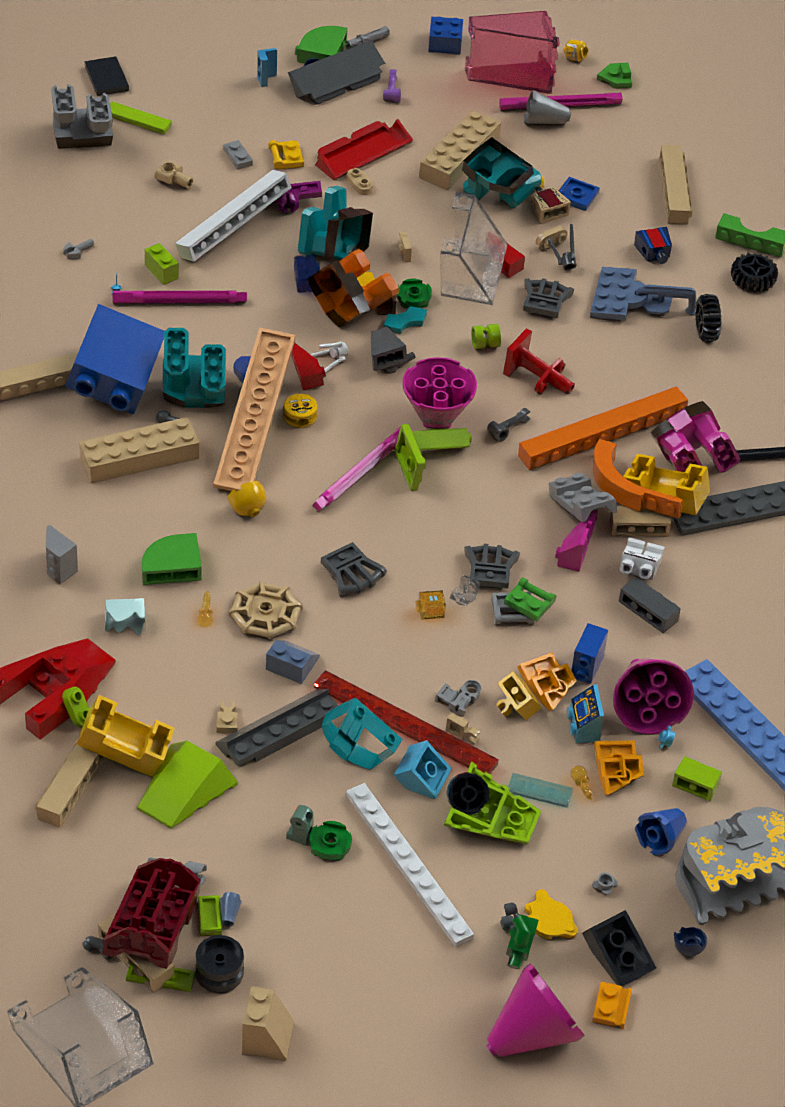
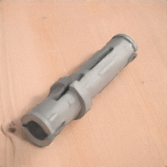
(373, 35)

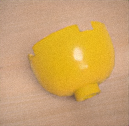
(249, 499)

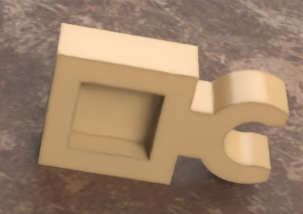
(404, 247)
(227, 718)
(459, 727)

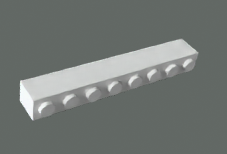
(233, 215)

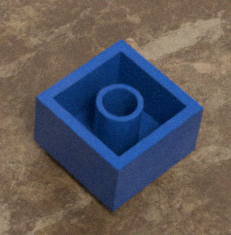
(445, 35)

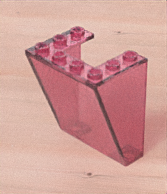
(513, 51)

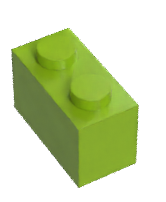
(161, 263)
(697, 778)

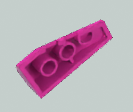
(575, 544)

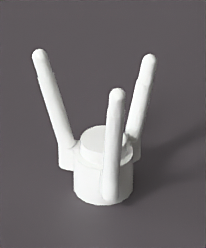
(338, 351)

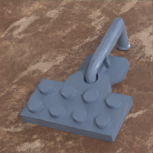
(619, 292)

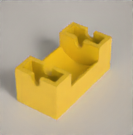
(688, 485)
(125, 738)

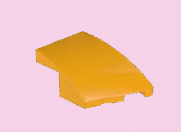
(547, 679)
(617, 764)

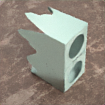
(124, 614)

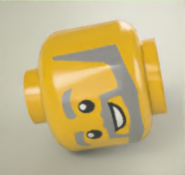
(576, 50)

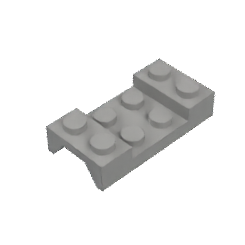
(579, 496)

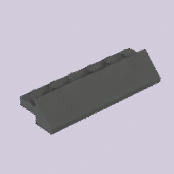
(278, 728)

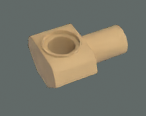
(172, 173)

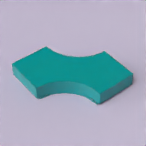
(411, 317)

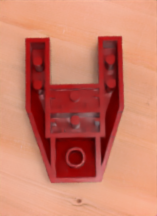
(51, 673)

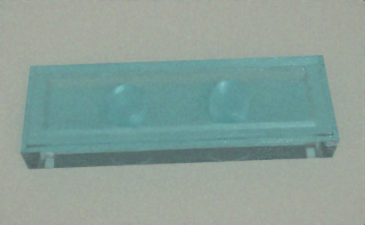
(540, 790)

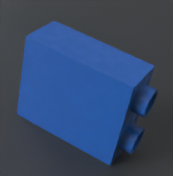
(115, 359)

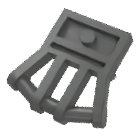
(545, 304)
(349, 558)
(491, 573)

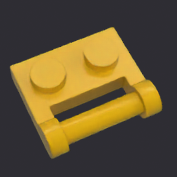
(291, 153)

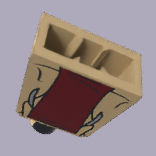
(549, 204)

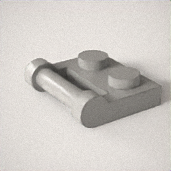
(499, 607)

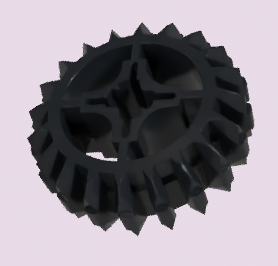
(754, 272)
(708, 317)

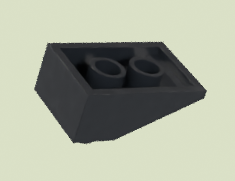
(619, 949)

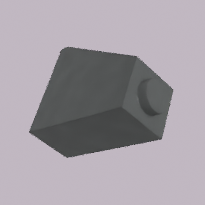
(386, 349)

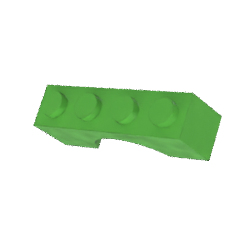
(732, 231)

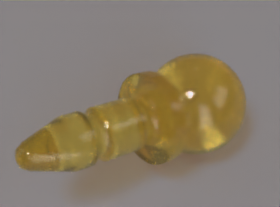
(205, 618)
(579, 775)

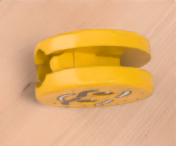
(300, 410)

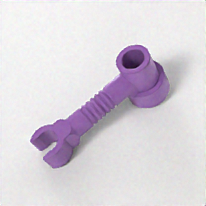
(392, 93)

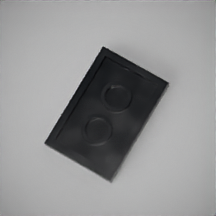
(106, 75)

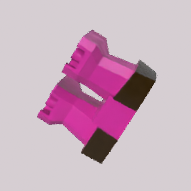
(690, 430)

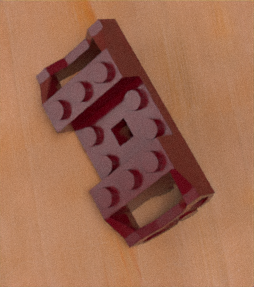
(153, 912)

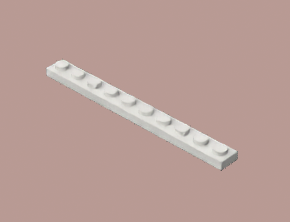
(410, 865)

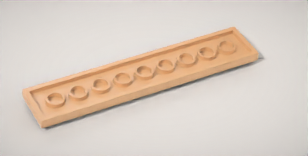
(254, 409)

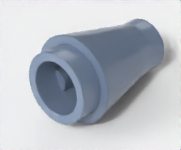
(230, 906)

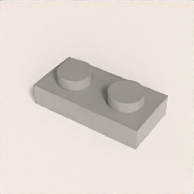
(237, 154)

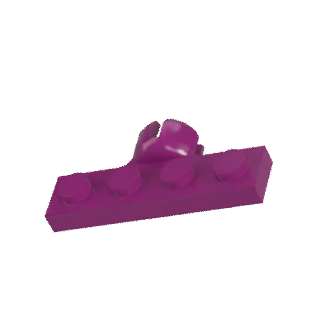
(298, 192)

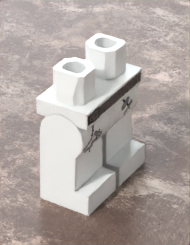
(640, 564)

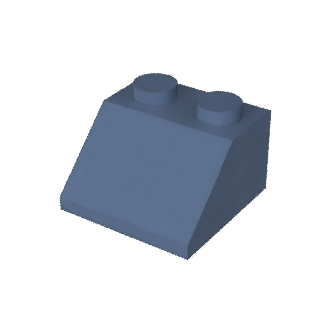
(290, 660)

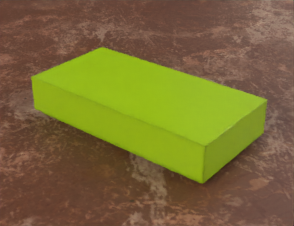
(209, 915)

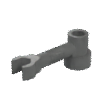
(500, 430)

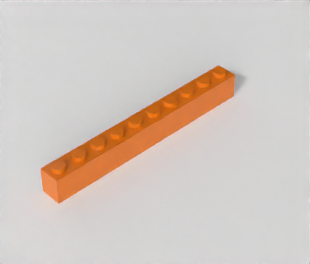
(604, 426)

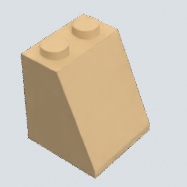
(266, 1025)

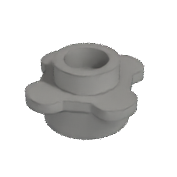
(605, 878)

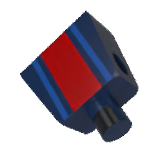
(654, 244)

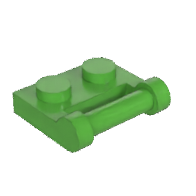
(528, 604)

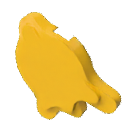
(553, 917)

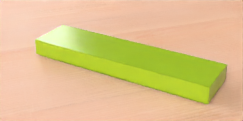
(140, 118)

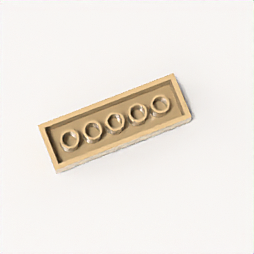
(446, 160)
(139, 449)

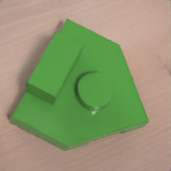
(617, 75)

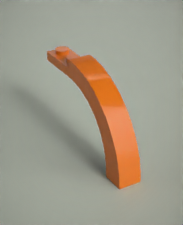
(625, 491)

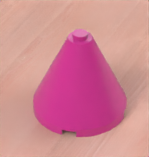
(531, 1019)

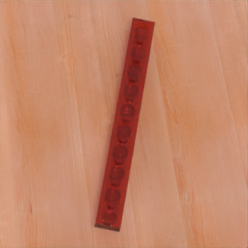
(408, 724)

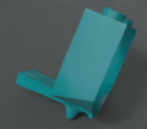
(344, 739)

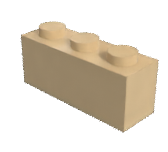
(635, 523)

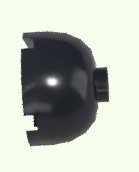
(467, 793)

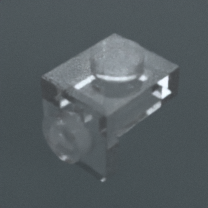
(466, 591)

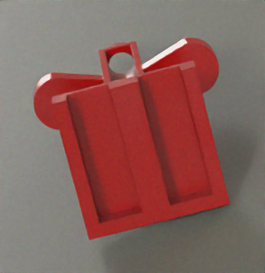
(520, 356)

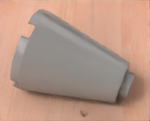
(545, 110)

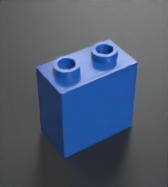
(589, 653)

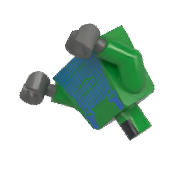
(521, 932)

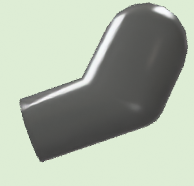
(94, 942)

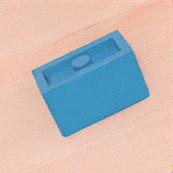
(266, 65)

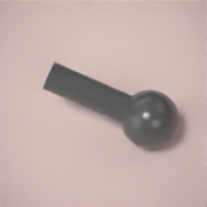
(392, 369)
(164, 416)

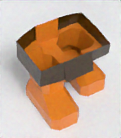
(350, 300)

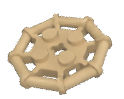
(270, 597)

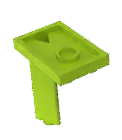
(411, 442)

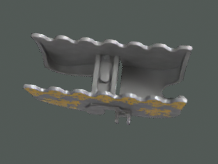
(733, 863)

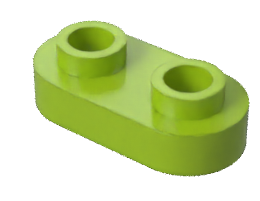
(76, 705)

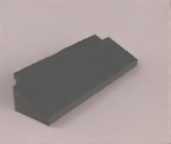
(332, 74)

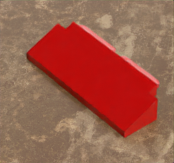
(362, 148)

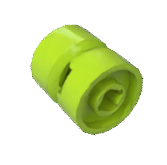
(492, 336)

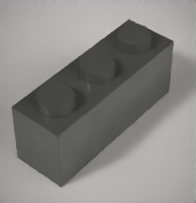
(649, 604)

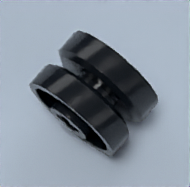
(219, 963)

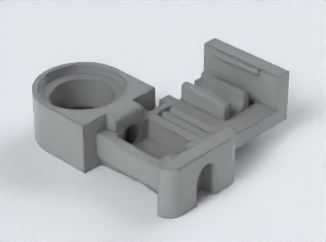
(459, 700)

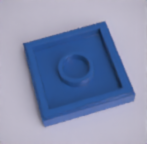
(579, 193)

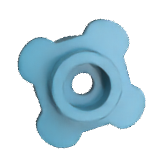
(666, 737)

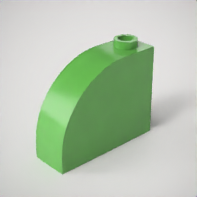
(321, 43)
(172, 560)

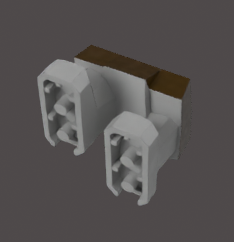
(81, 126)

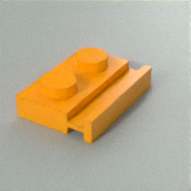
(611, 1005)

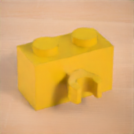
(517, 697)

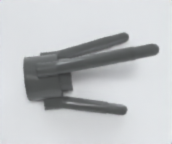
(568, 259)

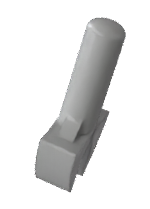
(73, 252)

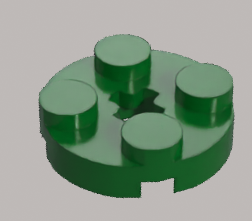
(421, 297)
(326, 850)

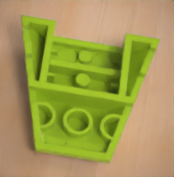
(184, 784)
(502, 817)

